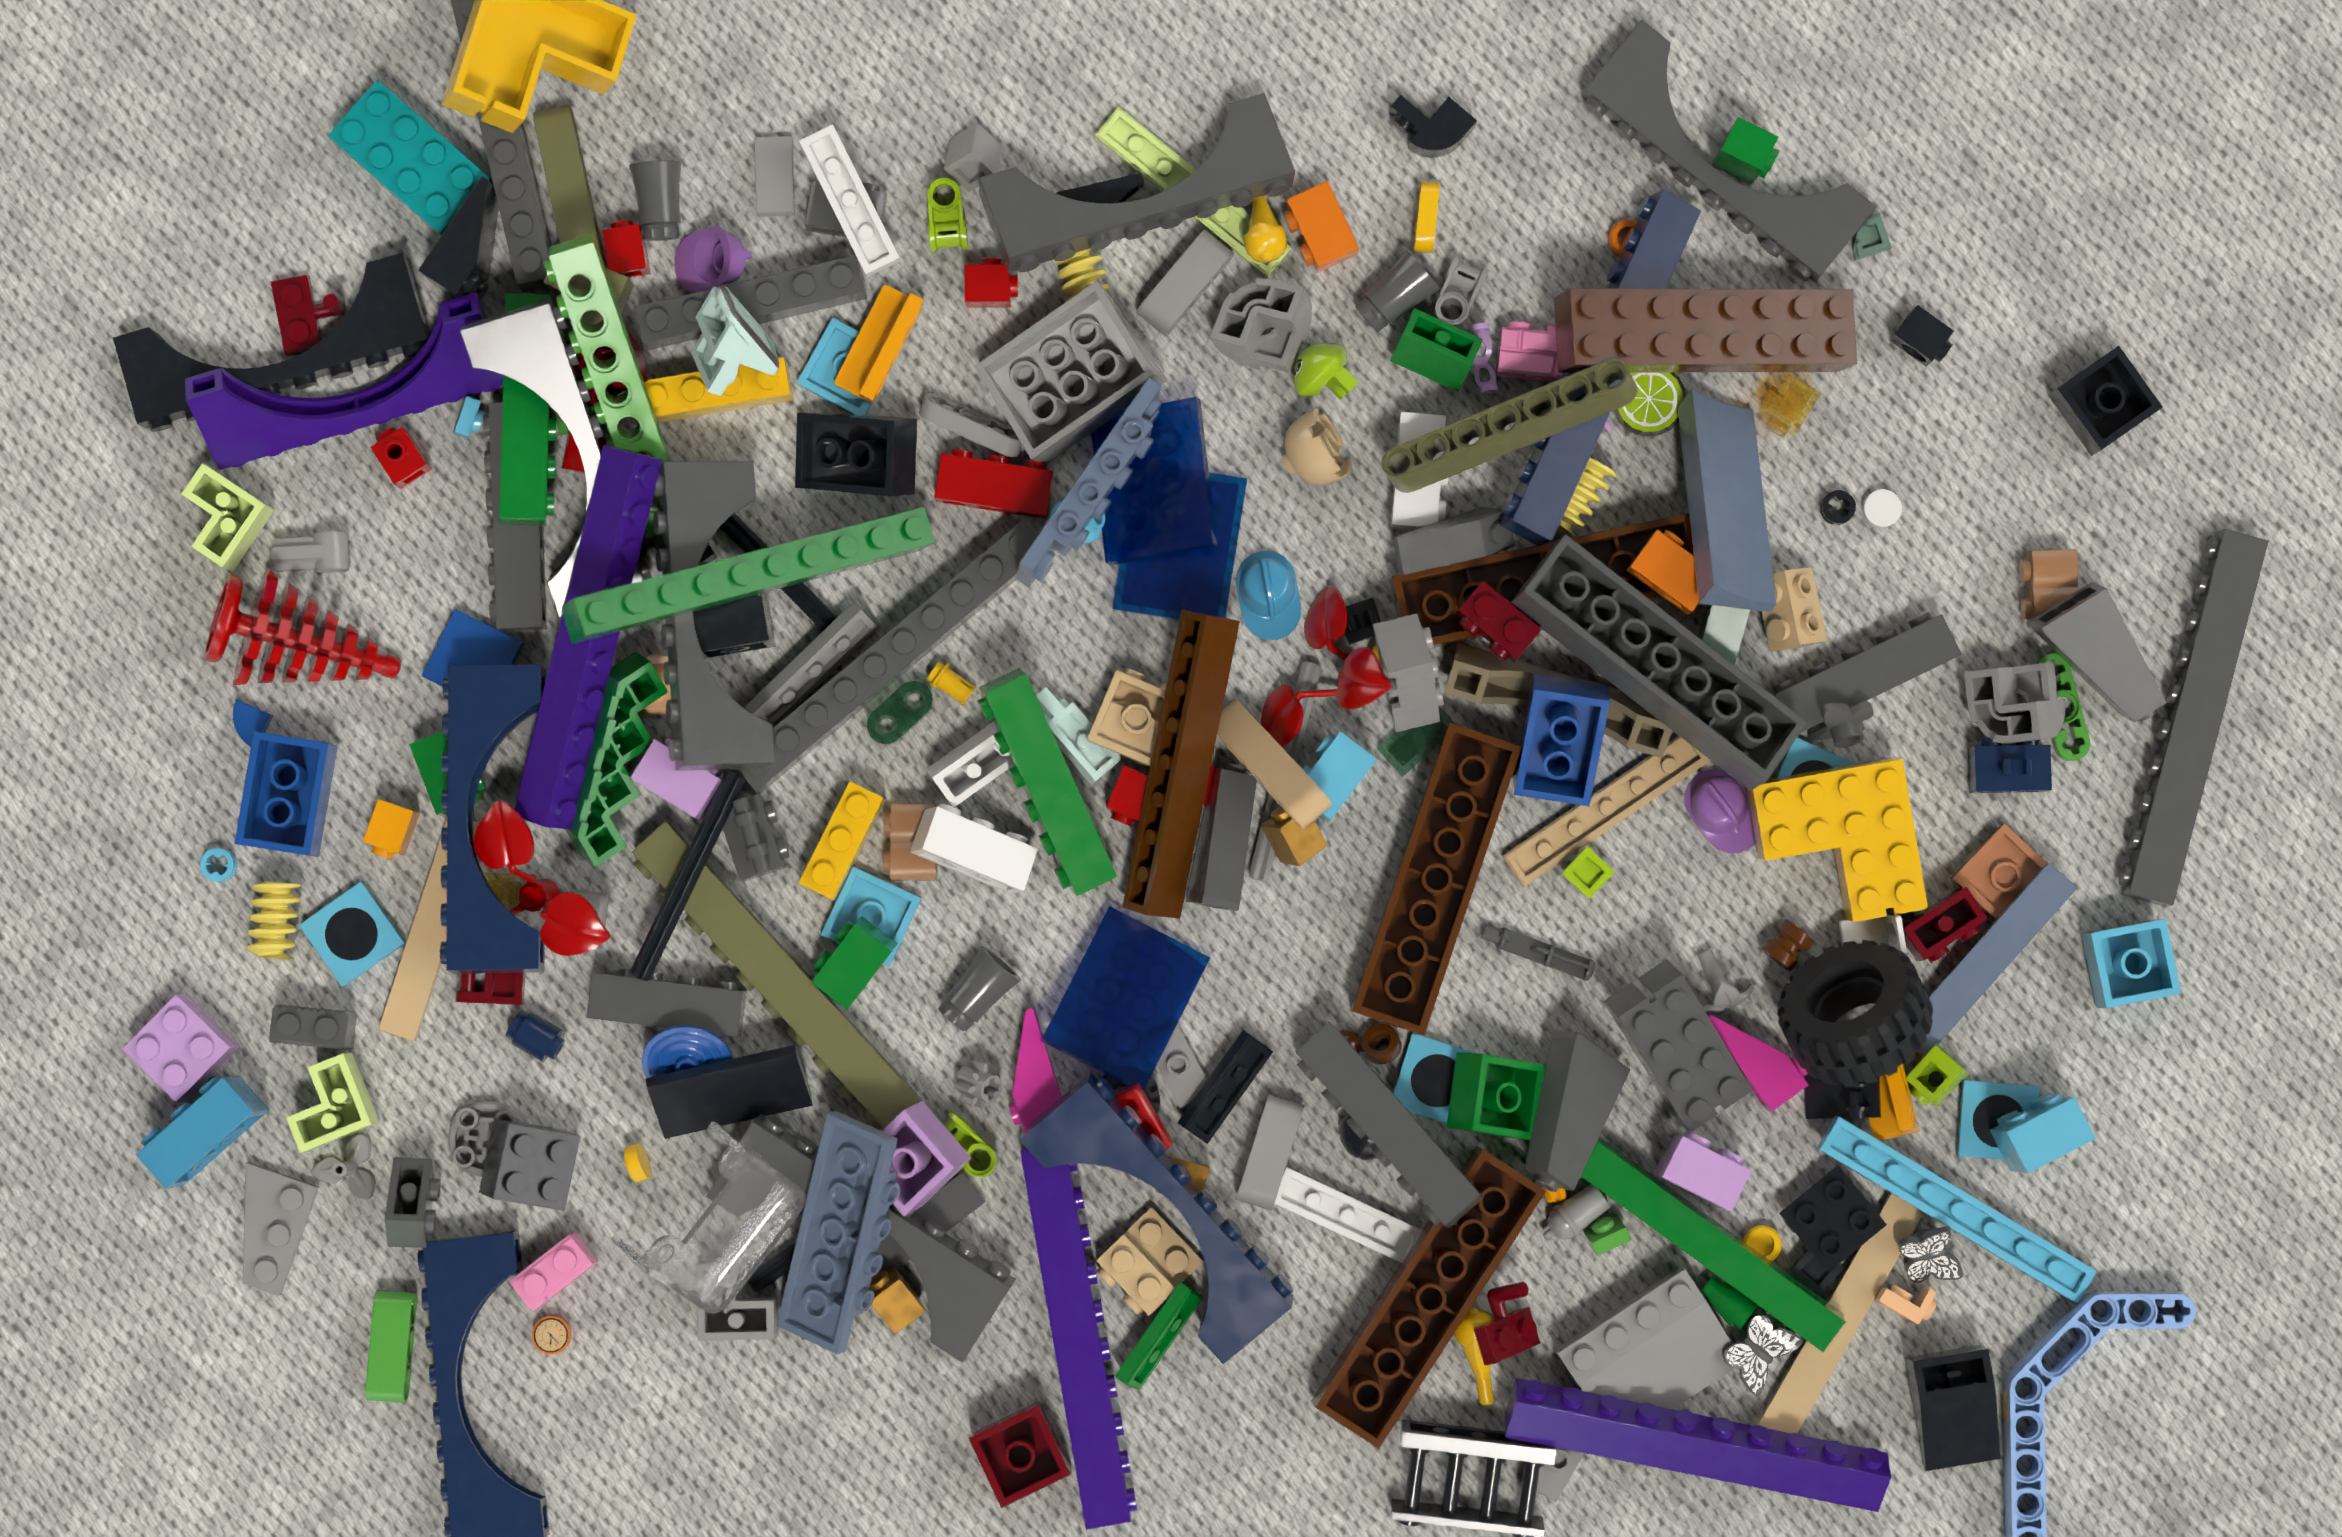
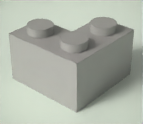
(740, 1320)

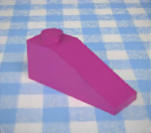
(1766, 1069)
(1035, 1078)

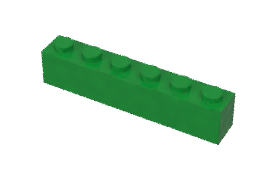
(525, 446)
(1047, 782)

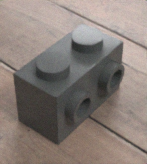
(410, 1201)

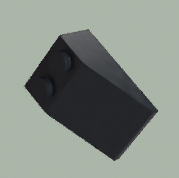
(464, 251)
(856, 453)

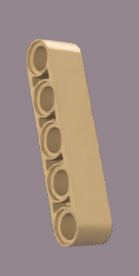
(1271, 765)

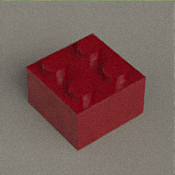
(1020, 1454)

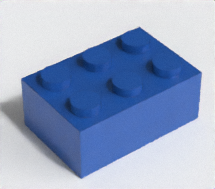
(1561, 739)
(286, 794)

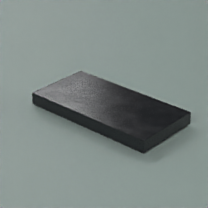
(729, 1091)

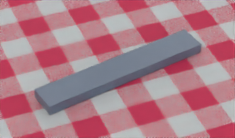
(1996, 950)

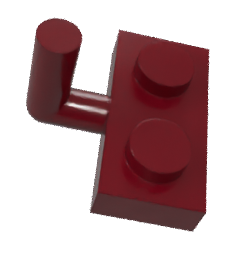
(299, 313)
(1508, 1331)

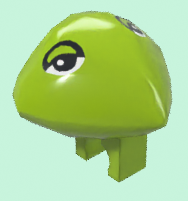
(1321, 366)

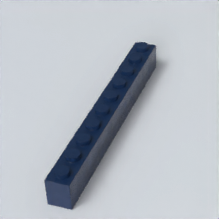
(1559, 460)

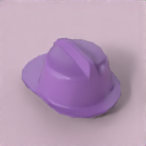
(709, 259)
(1720, 810)

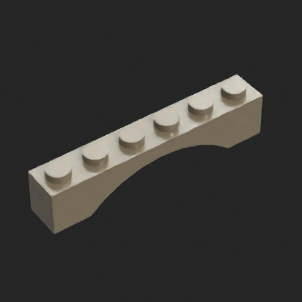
(1489, 680)

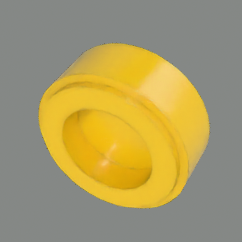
(637, 1162)
(1764, 1240)

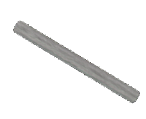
(1264, 852)

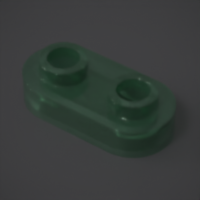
(900, 713)

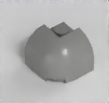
(1263, 324)
(2015, 702)

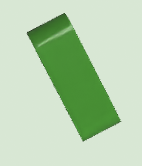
(391, 1346)

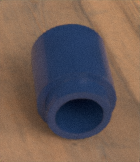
(535, 1036)

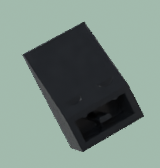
(1955, 1407)

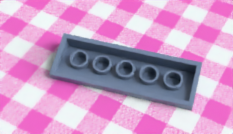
(1726, 504)

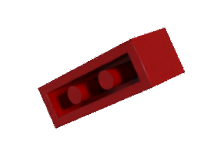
(994, 484)

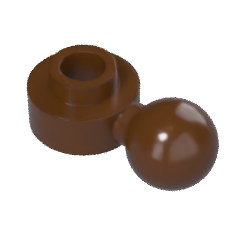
(1373, 1039)

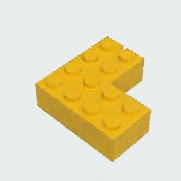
(515, 39)
(1858, 814)

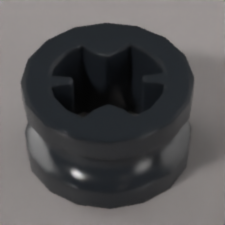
(1837, 519)

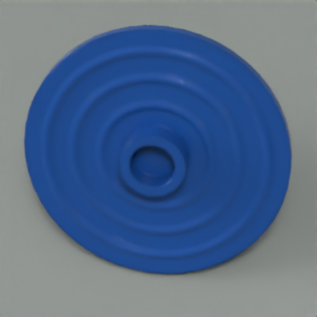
(682, 1049)

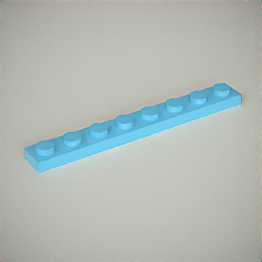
(1956, 1209)

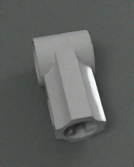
(320, 553)

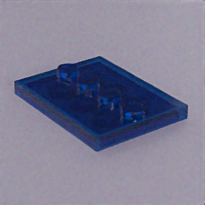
(1168, 494)
(1188, 579)
(1125, 999)

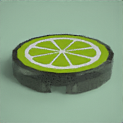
(1655, 405)

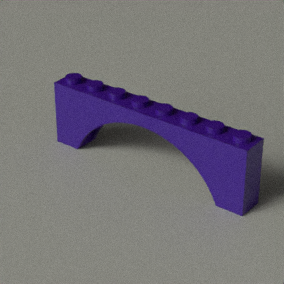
(252, 423)

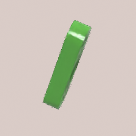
(2076, 714)

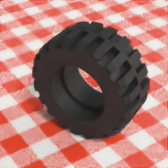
(1866, 1044)

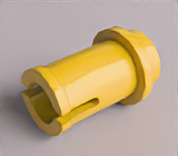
(950, 683)

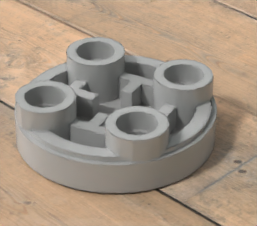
(472, 1131)

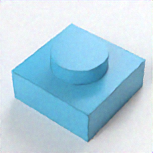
(469, 418)

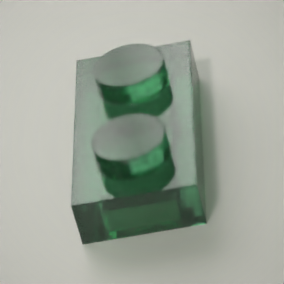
(1410, 746)

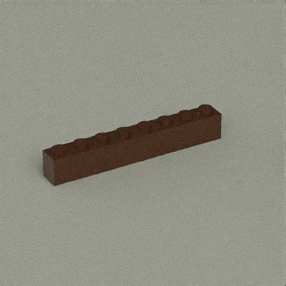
(1180, 764)

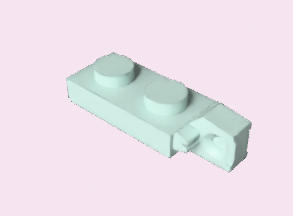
(1071, 734)

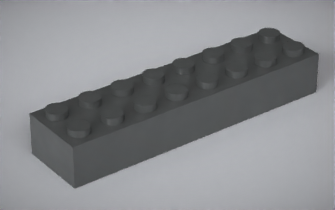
(1658, 663)

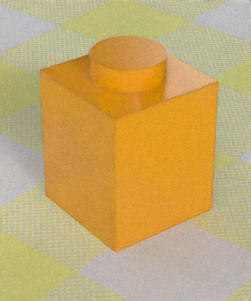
(390, 829)

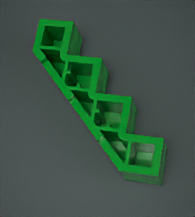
(617, 739)

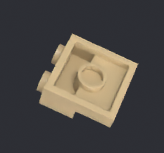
(1129, 717)
(1148, 1262)

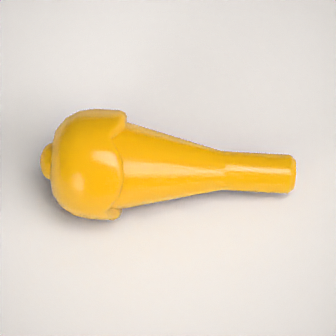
(1265, 238)
(1466, 1337)

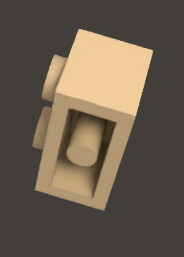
(1797, 614)

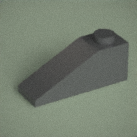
(1452, 540)

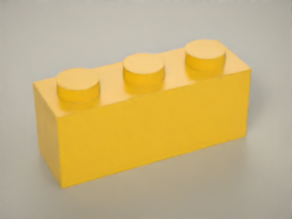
(842, 841)

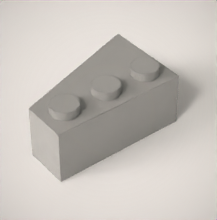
(1411, 671)

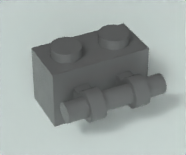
(753, 838)

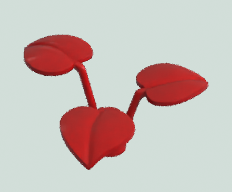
(1358, 681)
(571, 920)

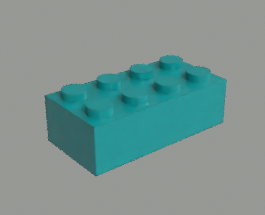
(407, 156)

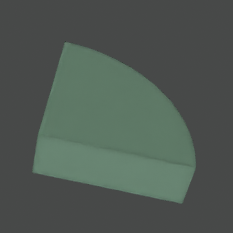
(1871, 238)

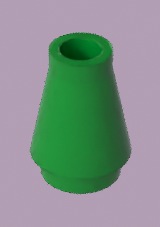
(1728, 1302)

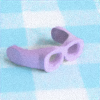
(1482, 331)

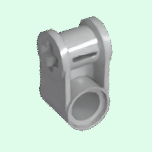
(1459, 289)

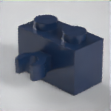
(2009, 767)

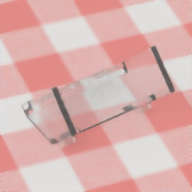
(730, 1235)

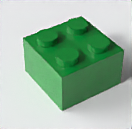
(1494, 1095)

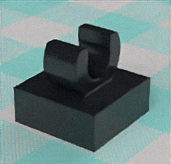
(1360, 621)

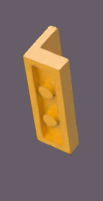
(879, 343)
(1897, 1108)

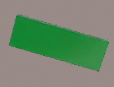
(1159, 1336)

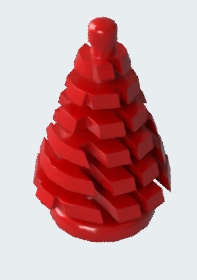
(279, 634)

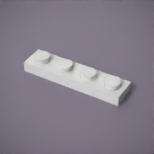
(849, 200)
(1346, 1215)

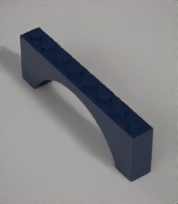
(482, 711)
(1096, 1130)
(458, 1283)

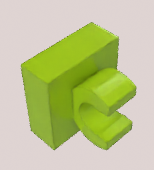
(1587, 872)

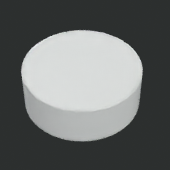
(1882, 508)

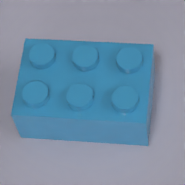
(201, 1130)

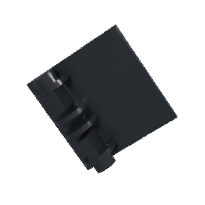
(1830, 1100)
(1832, 1219)

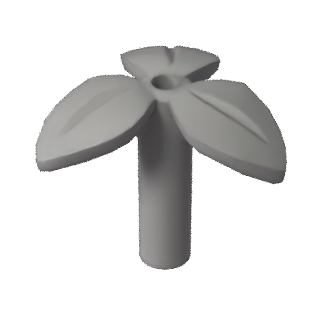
(1724, 992)
(333, 1169)

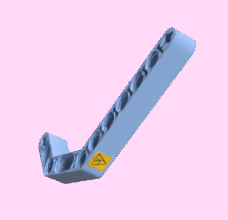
(2044, 1380)

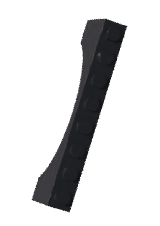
(380, 324)

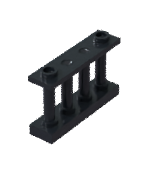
(1458, 1444)

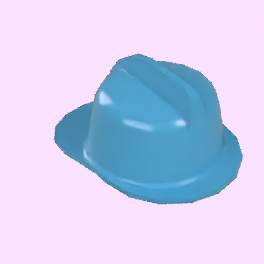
(1268, 595)

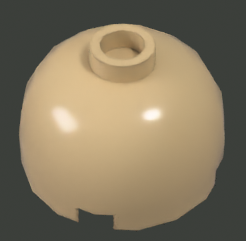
(1315, 451)

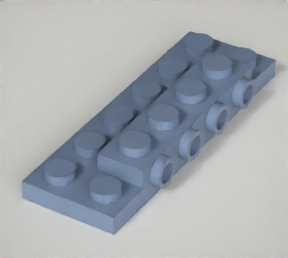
(1092, 488)
(840, 1233)

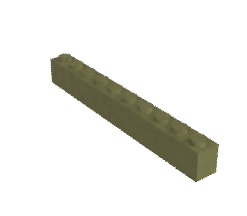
(781, 982)

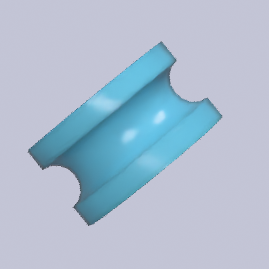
(219, 853)

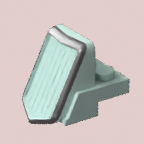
(730, 339)

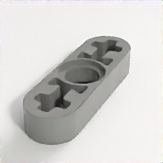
(970, 424)

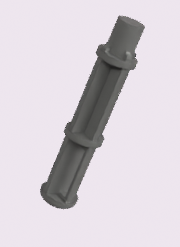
(1540, 952)

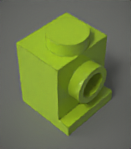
(1935, 1062)

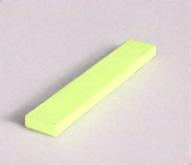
(1166, 169)

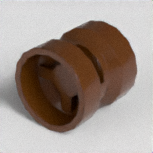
(1786, 947)

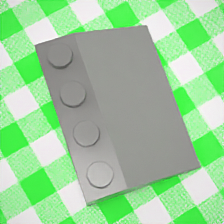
(1069, 373)
(1651, 1347)

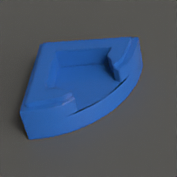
(249, 719)

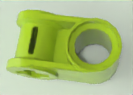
(946, 219)
(971, 1141)

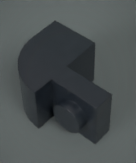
(1436, 135)

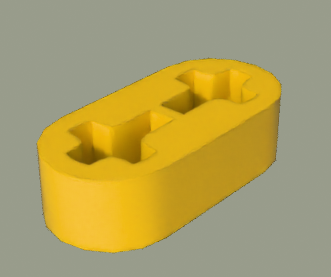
(1426, 217)

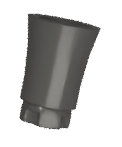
(657, 198)
(1396, 293)
(978, 989)

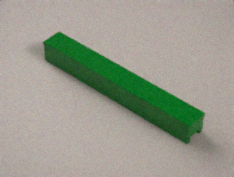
(1713, 1245)

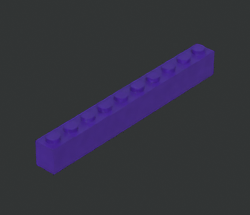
(582, 669)
(1078, 1343)
(1697, 1444)

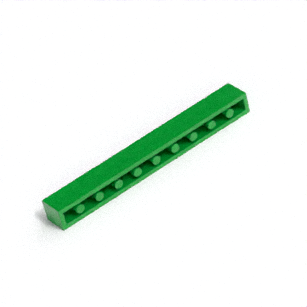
(746, 575)

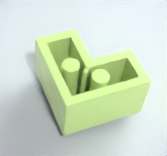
(234, 519)
(343, 1105)

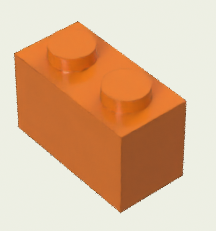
(1321, 227)
(1667, 570)

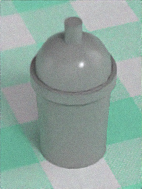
(1577, 1213)

